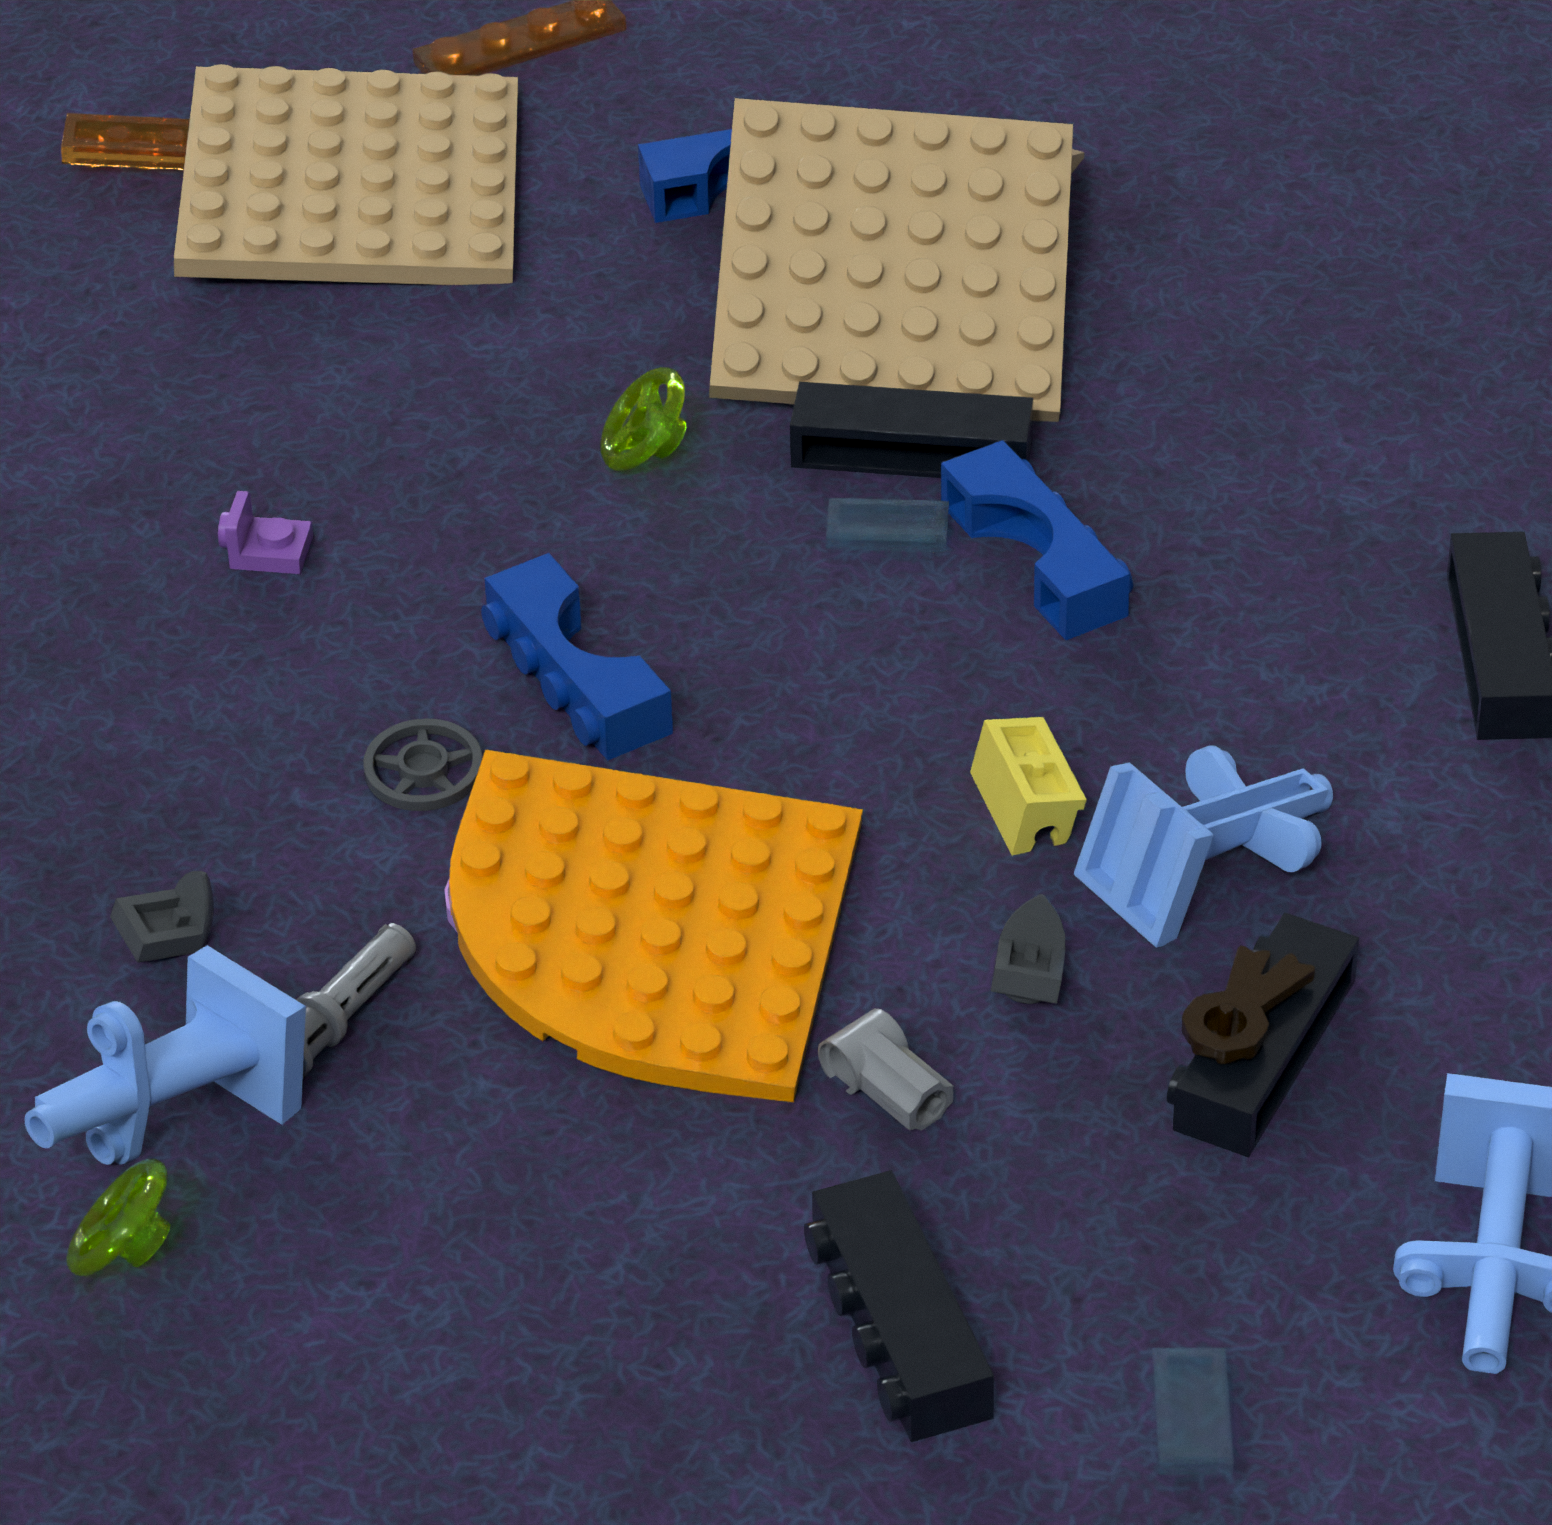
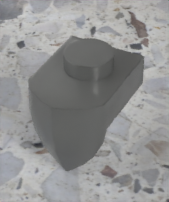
(167, 920)
(1031, 954)

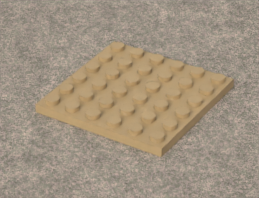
(349, 177)
(892, 253)

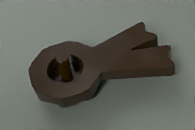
(1234, 1021)

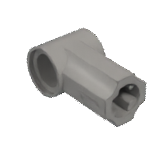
(876, 1059)

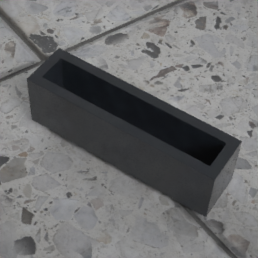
(901, 428)
(1502, 634)
(1238, 1099)
(900, 1307)

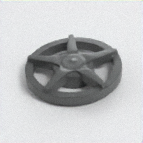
(422, 764)

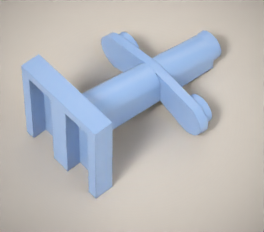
(1150, 851)
(234, 1035)
(1499, 1141)

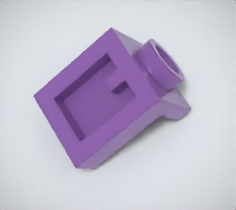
(263, 542)

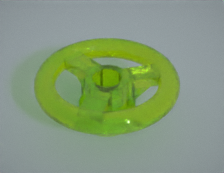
(651, 426)
(122, 1221)

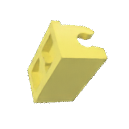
(1025, 781)

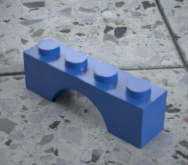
(684, 174)
(1077, 577)
(609, 699)

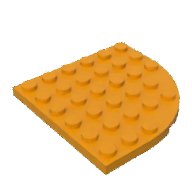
(652, 918)

